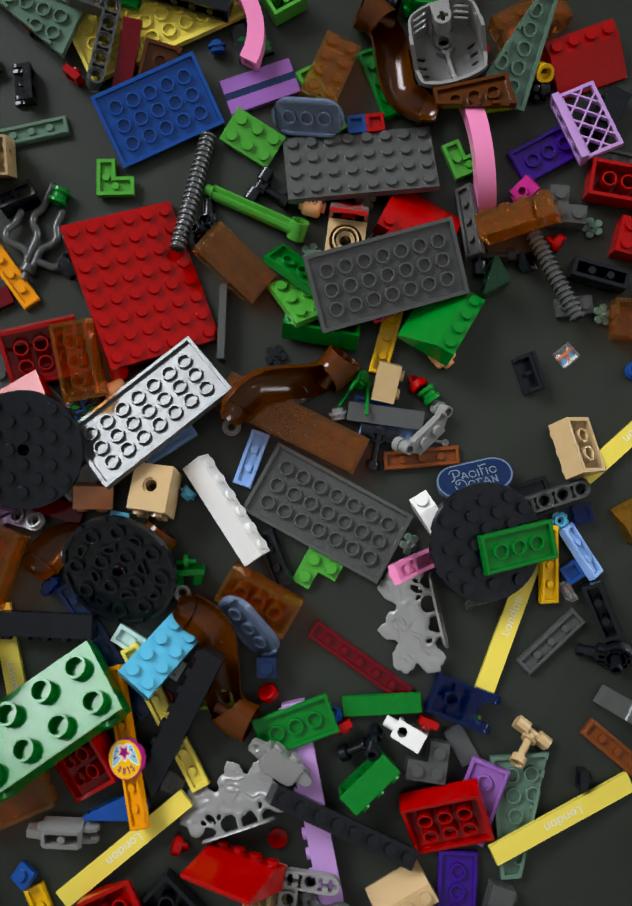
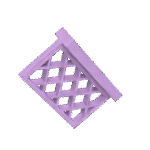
(569, 125)

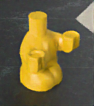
(544, 72)

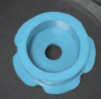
(188, 493)
(562, 516)

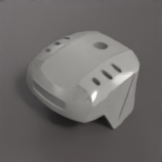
(450, 62)

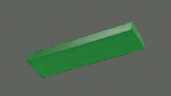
(367, 64)
(381, 704)

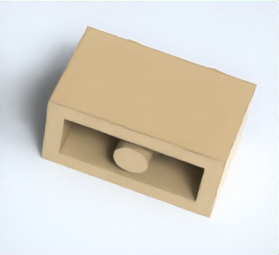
(387, 382)

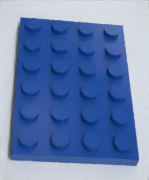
(157, 110)

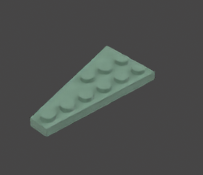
(48, 19)
(524, 49)
(518, 803)

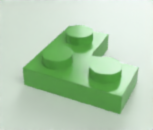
(458, 163)
(109, 184)
(315, 563)

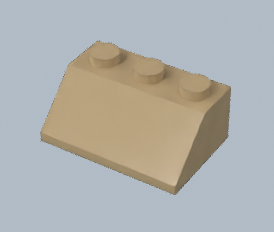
(576, 447)
(403, 888)

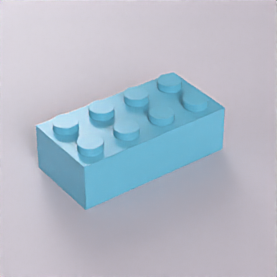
(158, 658)

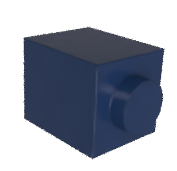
(266, 666)

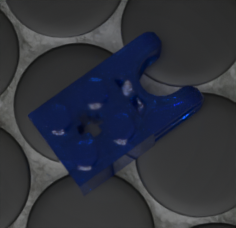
(465, 704)

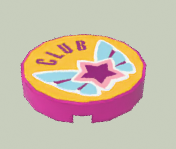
(126, 758)

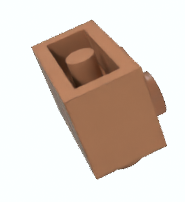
(92, 496)

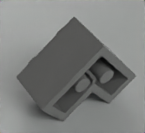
(573, 215)
(432, 766)
(499, 894)

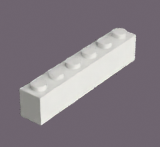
(226, 509)

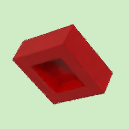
(73, 74)
(375, 122)
(427, 723)
(344, 726)

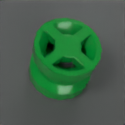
(59, 196)
(429, 394)

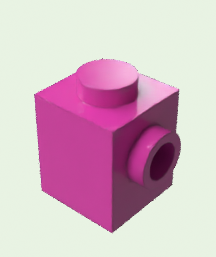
(525, 187)

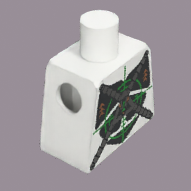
(412, 739)

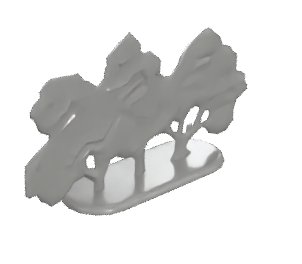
(410, 625)
(235, 797)

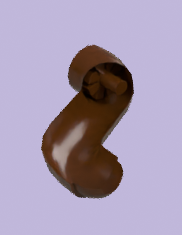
(390, 48)
(286, 382)
(46, 550)
(211, 627)

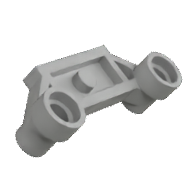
(428, 433)

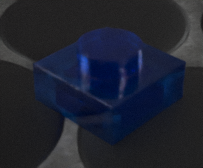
(582, 513)
(50, 586)

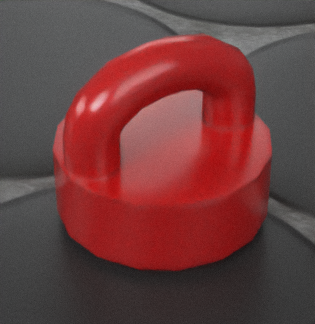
(557, 242)
(417, 385)
(268, 693)
(178, 846)

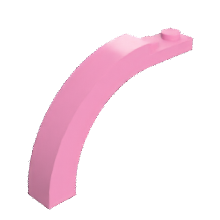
(255, 42)
(482, 157)
(410, 566)

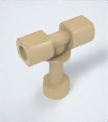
(529, 737)

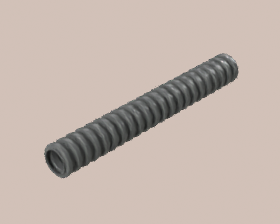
(193, 191)
(554, 275)

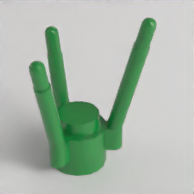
(360, 381)

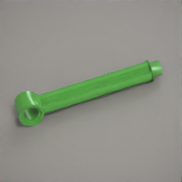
(294, 227)

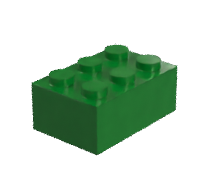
(368, 782)

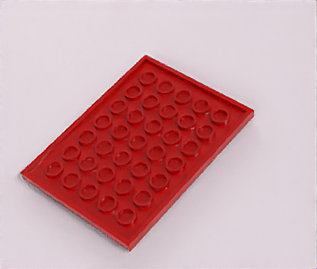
(136, 285)

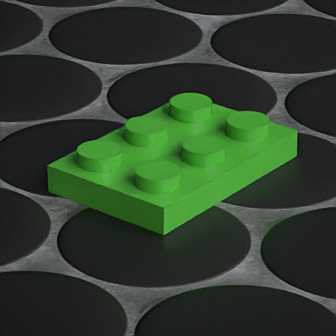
(252, 138)
(294, 302)

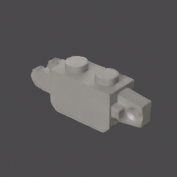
(280, 763)
(64, 832)

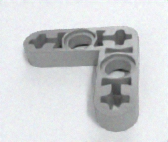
(293, 887)

